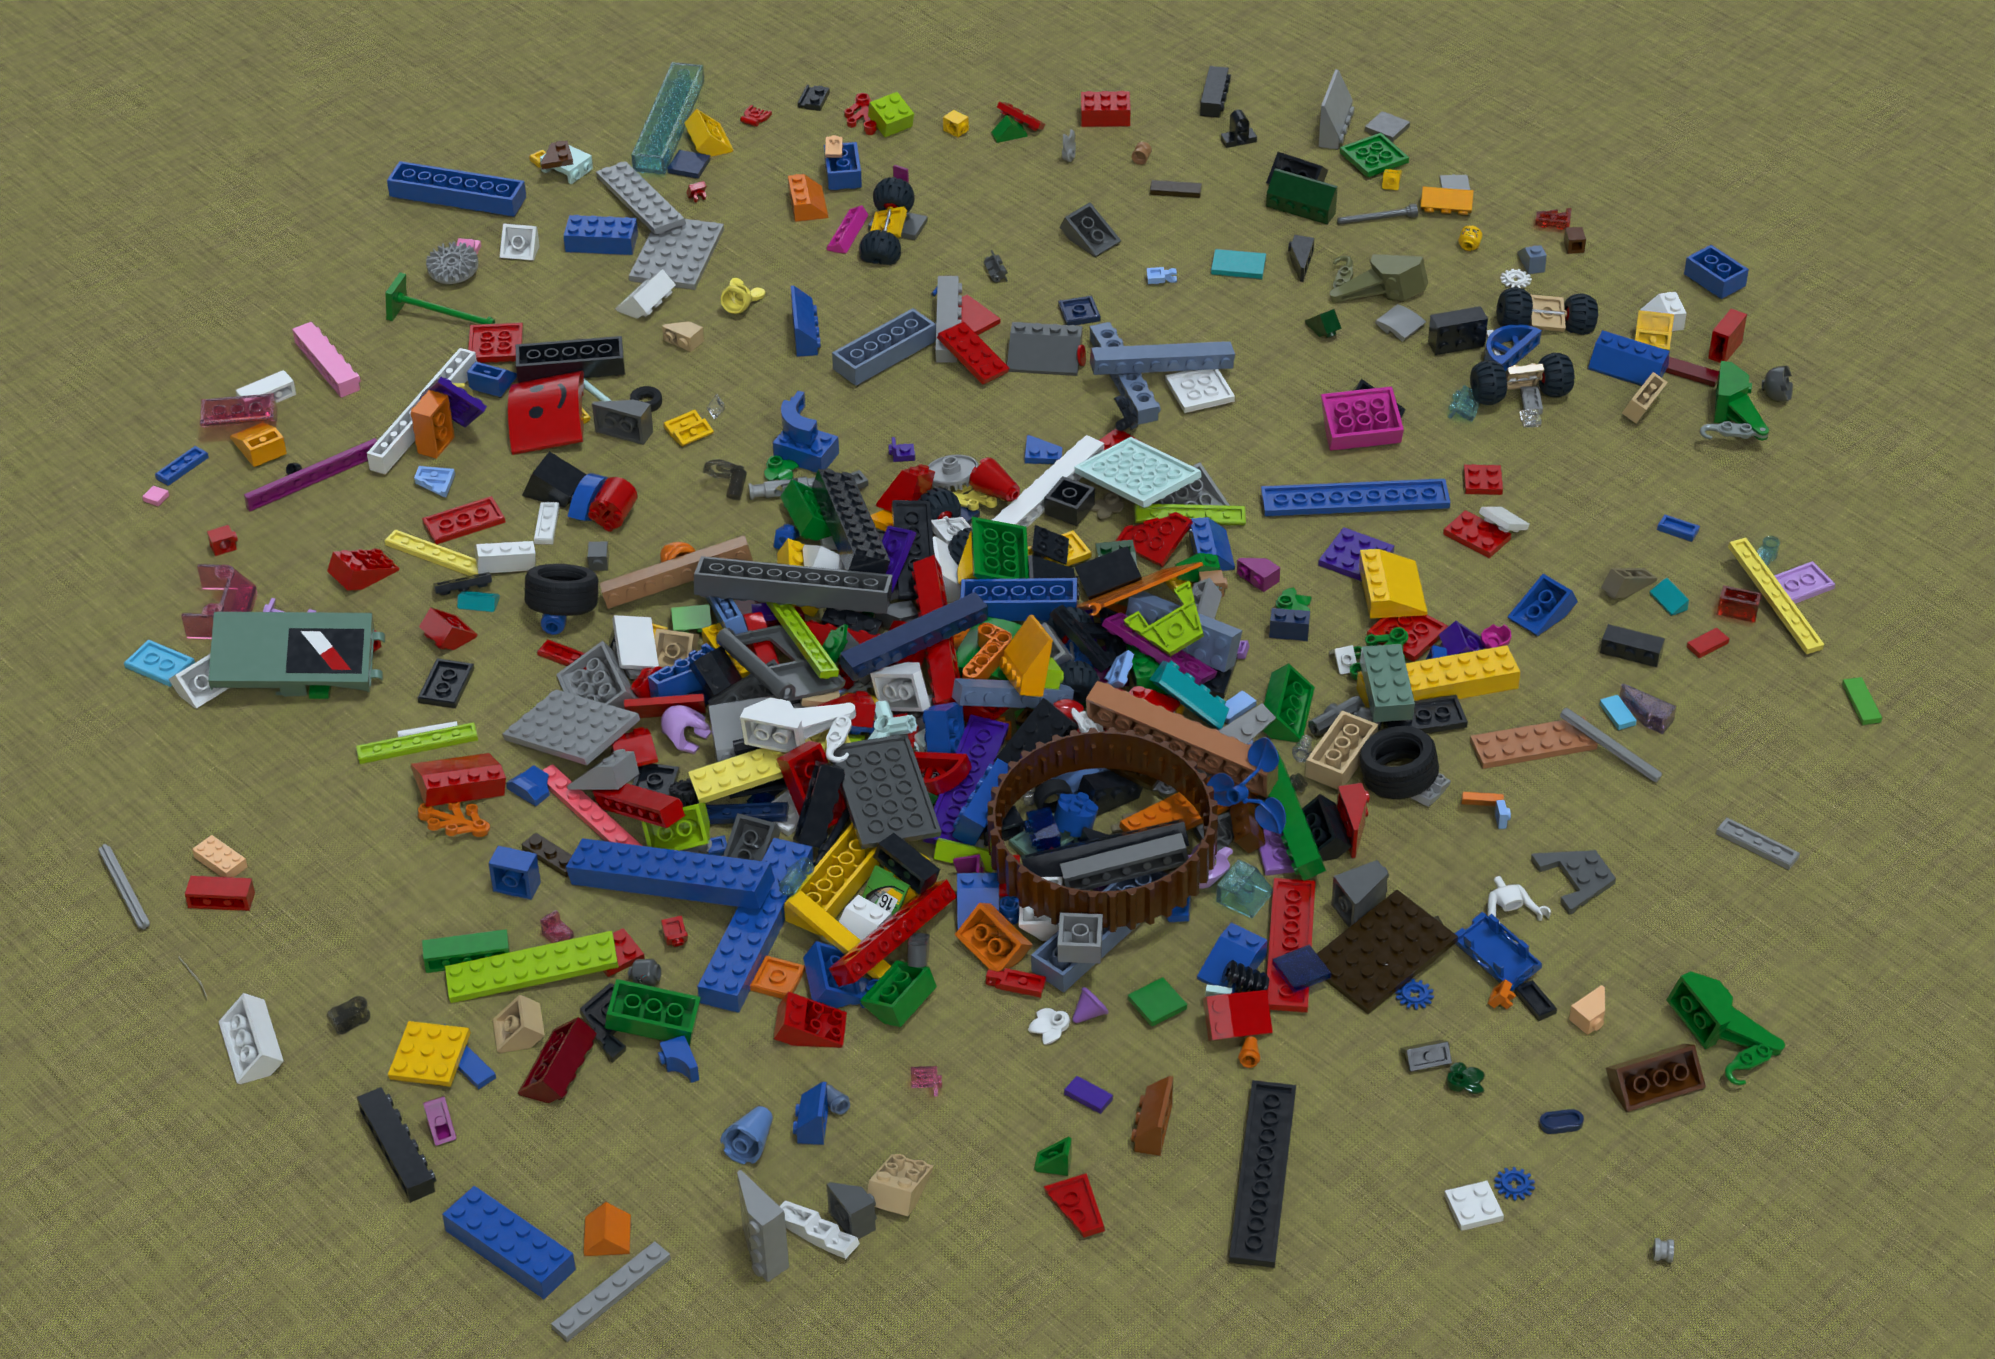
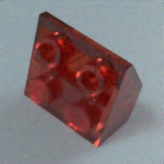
(1739, 603)

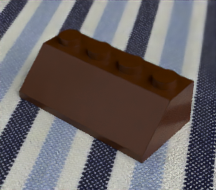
(1656, 1076)

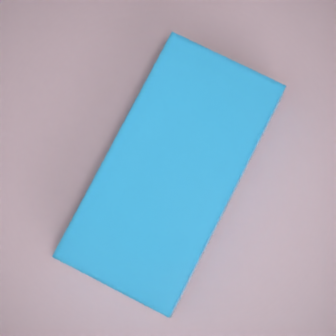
(1617, 712)

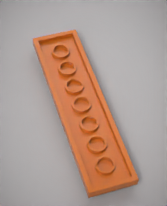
(1167, 810)

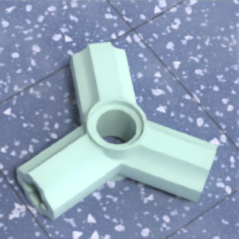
(887, 725)

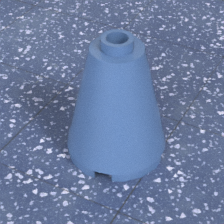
(747, 1136)

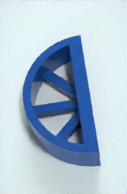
(1524, 339)

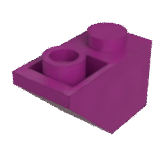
(1258, 572)

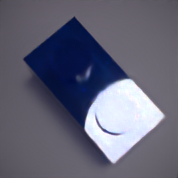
(1042, 829)

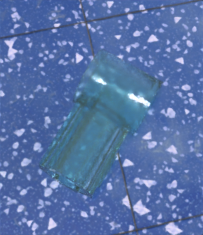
(1769, 549)
(795, 876)

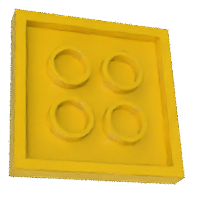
(429, 1053)

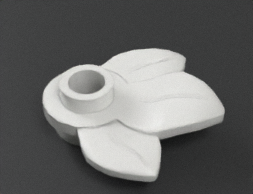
(1084, 722)
(1048, 1024)

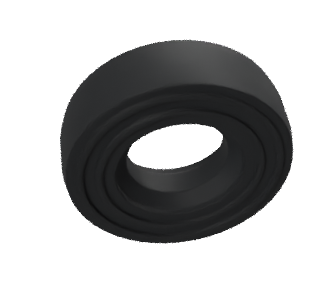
(648, 391)

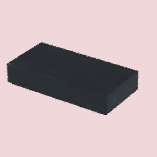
(1535, 1000)

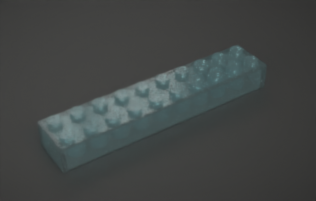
(667, 118)

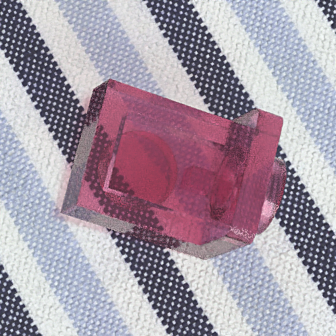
(926, 1077)

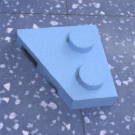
(435, 479)
(1119, 670)

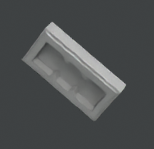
(1531, 398)

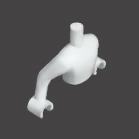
(1511, 898)

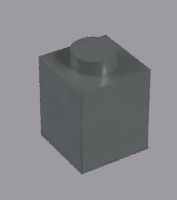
(598, 556)

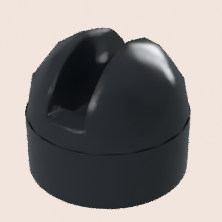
(292, 468)

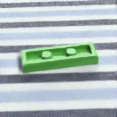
(1862, 701)

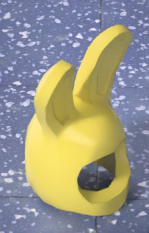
(738, 297)

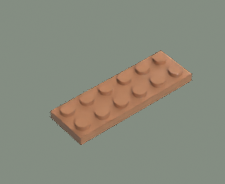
(1529, 743)

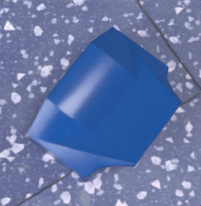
(530, 785)

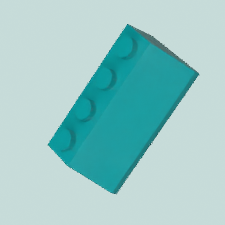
(1191, 695)

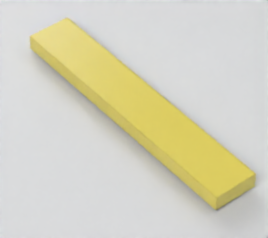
(432, 552)

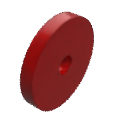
(1081, 355)

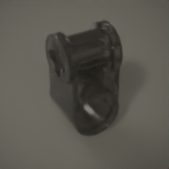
(348, 1016)

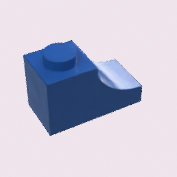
(678, 1057)

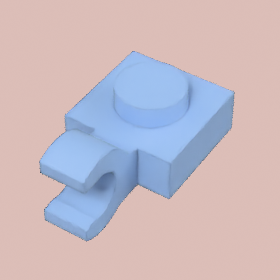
(1159, 275)

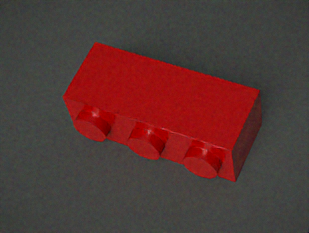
(219, 893)

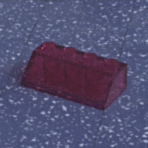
(238, 410)

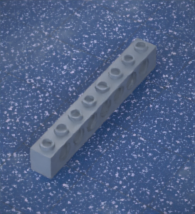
(1128, 384)

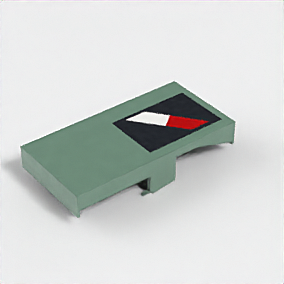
(292, 650)

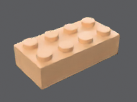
(219, 857)

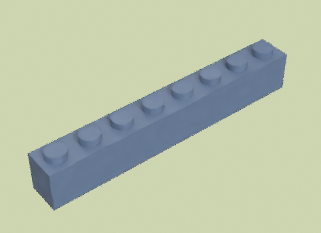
(1162, 358)

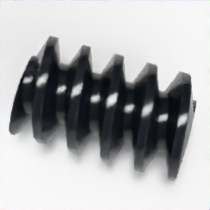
(1244, 977)

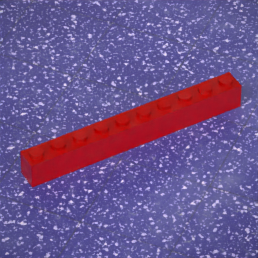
(941, 655)

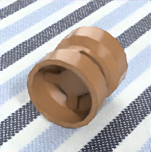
(1141, 153)

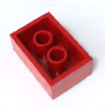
(1105, 109)

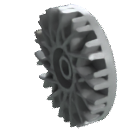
(452, 263)
(952, 471)

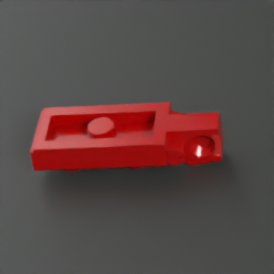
(1017, 982)

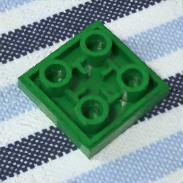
(1157, 1002)

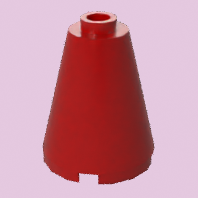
(993, 480)

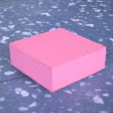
(155, 496)

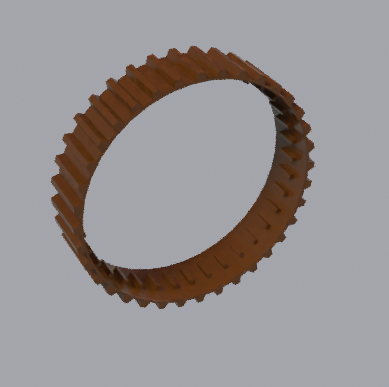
(1109, 751)

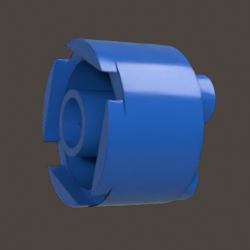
(1074, 813)

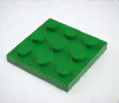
(1374, 155)

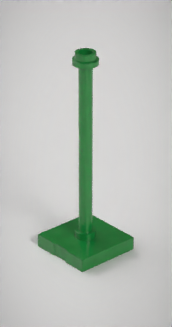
(397, 296)

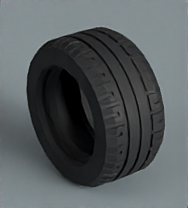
(561, 589)
(1403, 780)

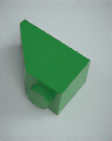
(1209, 561)

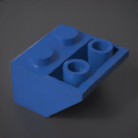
(489, 379)

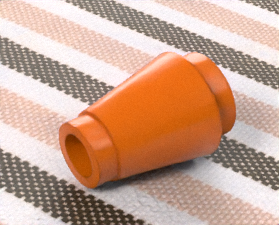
(1249, 1053)

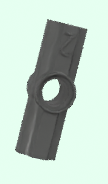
(1323, 722)

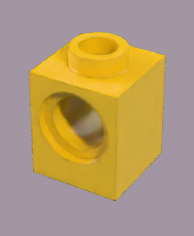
(955, 123)

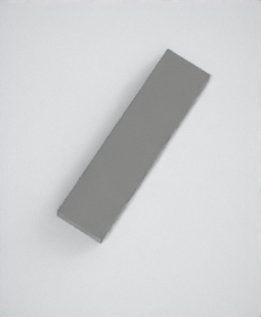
(1757, 843)

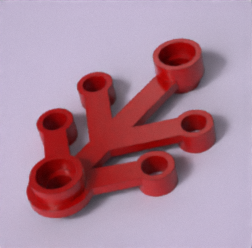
(862, 100)

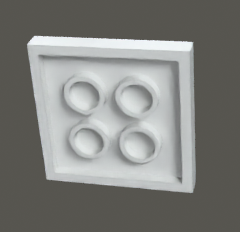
(1199, 389)

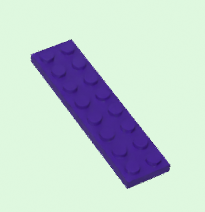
(982, 744)

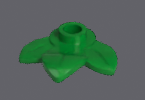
(779, 468)
(1290, 600)

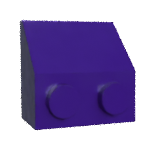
(1460, 639)

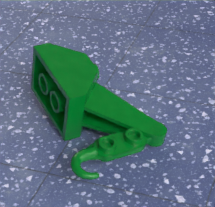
(1709, 1015)

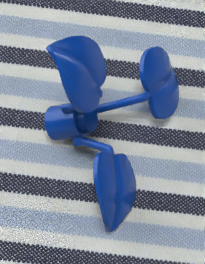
(1268, 814)

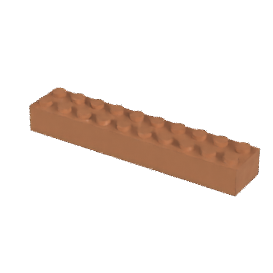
(1205, 746)

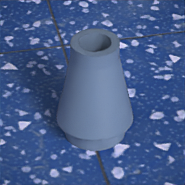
(837, 1101)

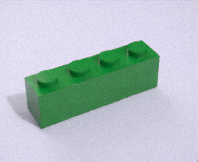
(463, 948)

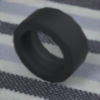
(1047, 789)

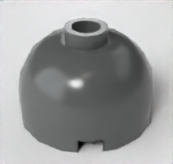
(1777, 384)

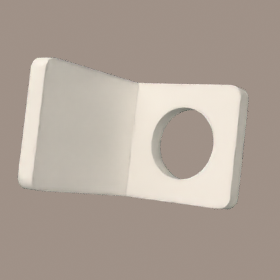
(1345, 658)

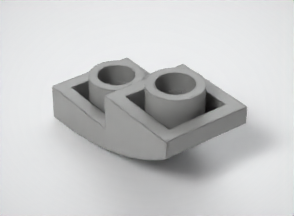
(1430, 795)

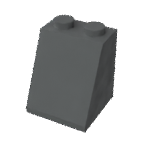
(1359, 891)

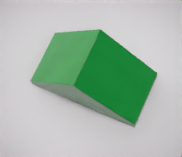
(1008, 130)
(1055, 1158)

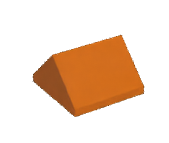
(607, 1231)

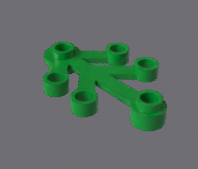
(1397, 636)

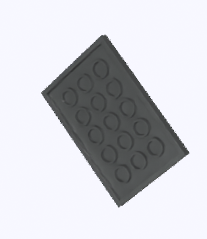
(886, 791)

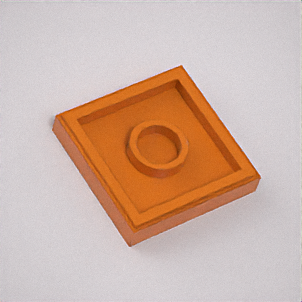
(777, 977)

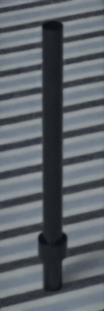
(833, 836)

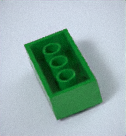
(652, 1011)

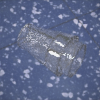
(1302, 749)

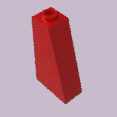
(765, 649)

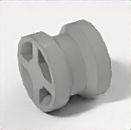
(1663, 1250)

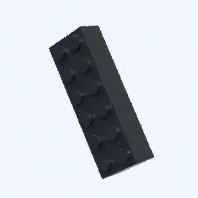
(593, 356)

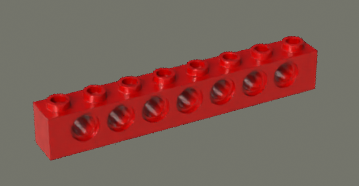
(892, 933)

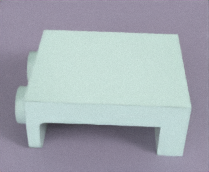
(582, 165)

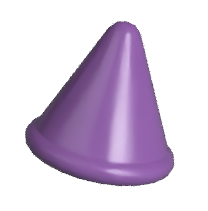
(1088, 1007)

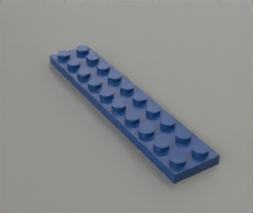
(1355, 497)

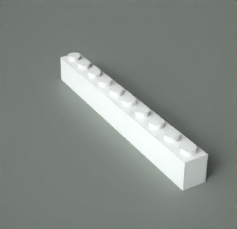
(400, 433)
(1030, 503)

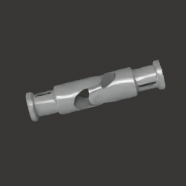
(769, 490)

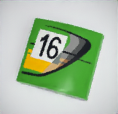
(885, 890)

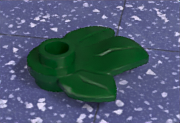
(1465, 1078)

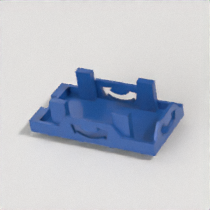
(1497, 951)

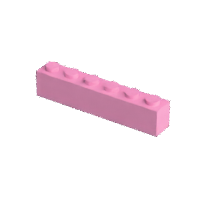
(326, 359)

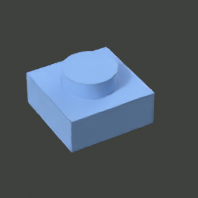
(1502, 814)

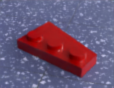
(1077, 1203)

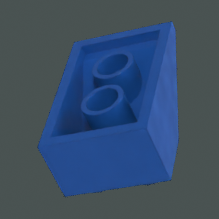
(1543, 605)
(975, 889)
(1235, 945)

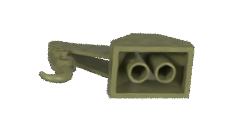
(1390, 275)

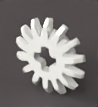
(1508, 278)

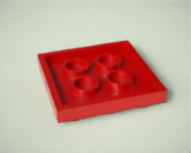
(495, 341)
(1421, 630)

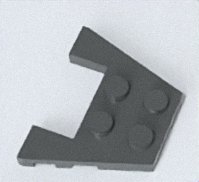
(1583, 870)

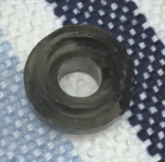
(1299, 782)

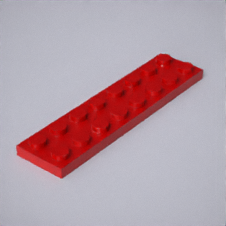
(1289, 931)

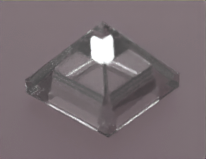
(716, 406)

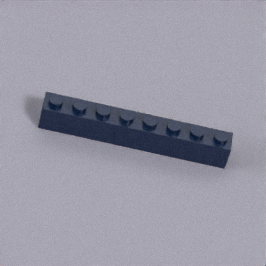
(913, 636)

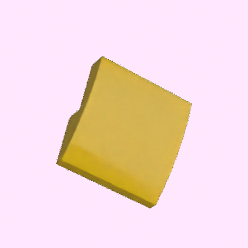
(1654, 328)
(688, 428)

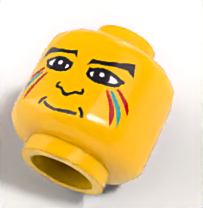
(1470, 238)

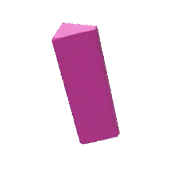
(848, 230)

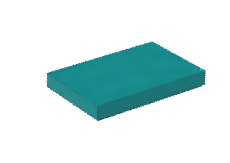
(1238, 264)

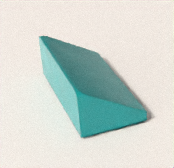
(1670, 597)
(478, 601)

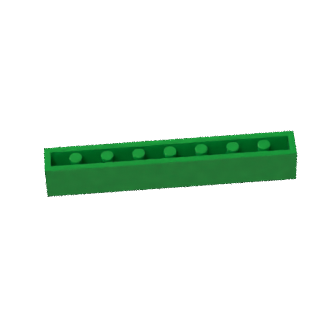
(1296, 830)

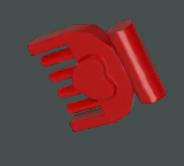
(754, 116)

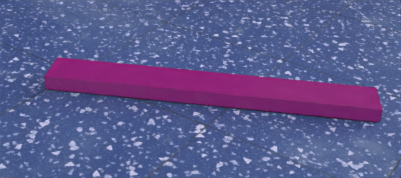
(308, 476)

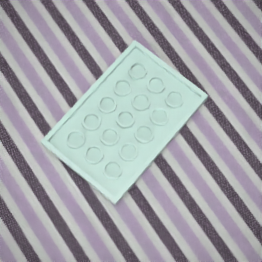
(1137, 472)

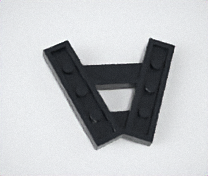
(1084, 634)

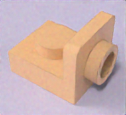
(833, 147)

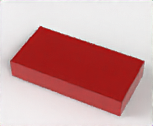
(1708, 642)

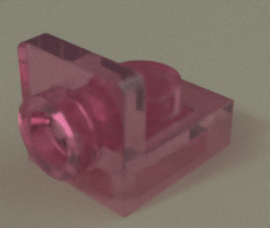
(554, 928)

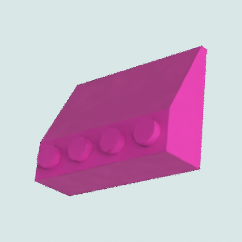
(1361, 418)

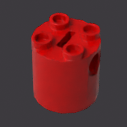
(613, 503)

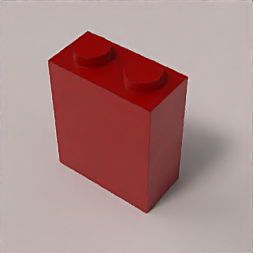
(1727, 336)

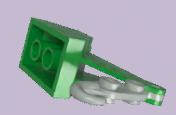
(1735, 405)

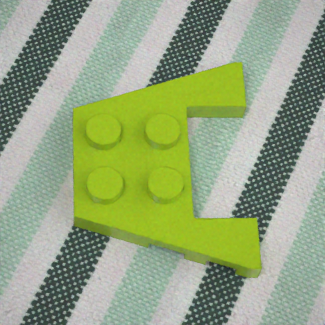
(1175, 629)

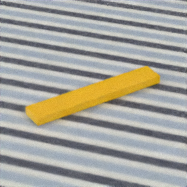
(830, 928)

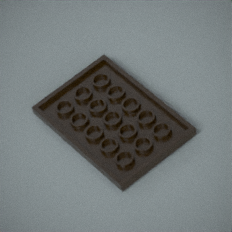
(1384, 951)

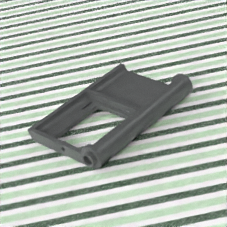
(786, 680)

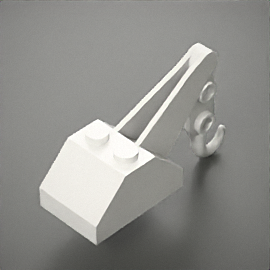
(781, 728)

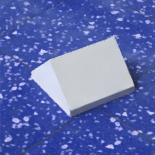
(519, 242)

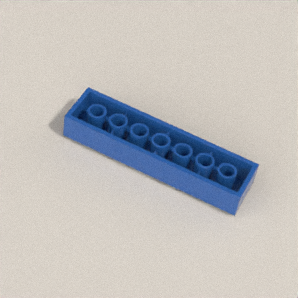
(456, 188)

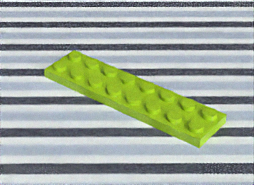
(531, 966)

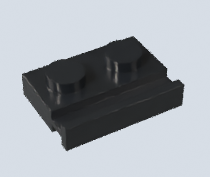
(813, 97)

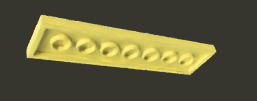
(742, 771)

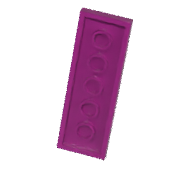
(1199, 670)

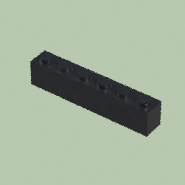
(396, 1144)

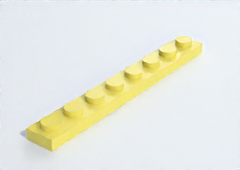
(1776, 596)

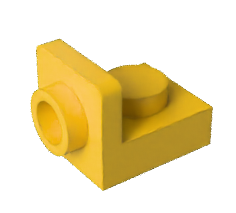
(1391, 179)

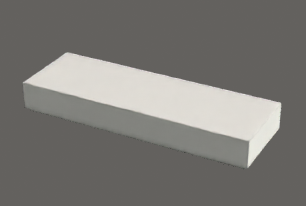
(546, 523)

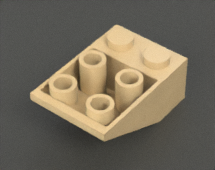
(899, 1184)

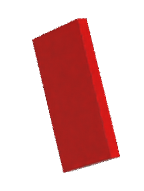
(463, 520)
(657, 705)

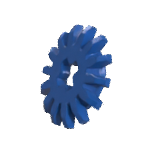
(1424, 997)
(1517, 1176)

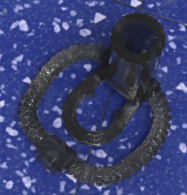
(736, 474)

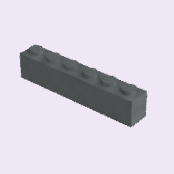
(1125, 863)

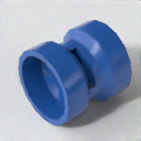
(1010, 908)

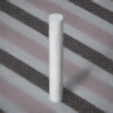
(425, 729)

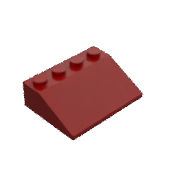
(459, 779)

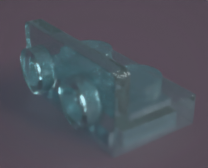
(1463, 404)

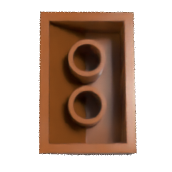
(1153, 1117)

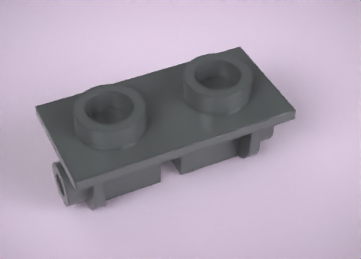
(995, 268)

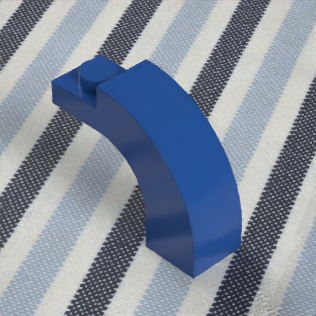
(794, 425)
(585, 495)

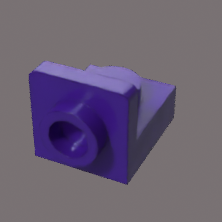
(901, 452)

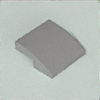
(1400, 322)

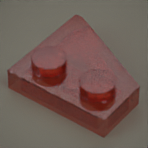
(1554, 219)

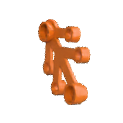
(477, 826)

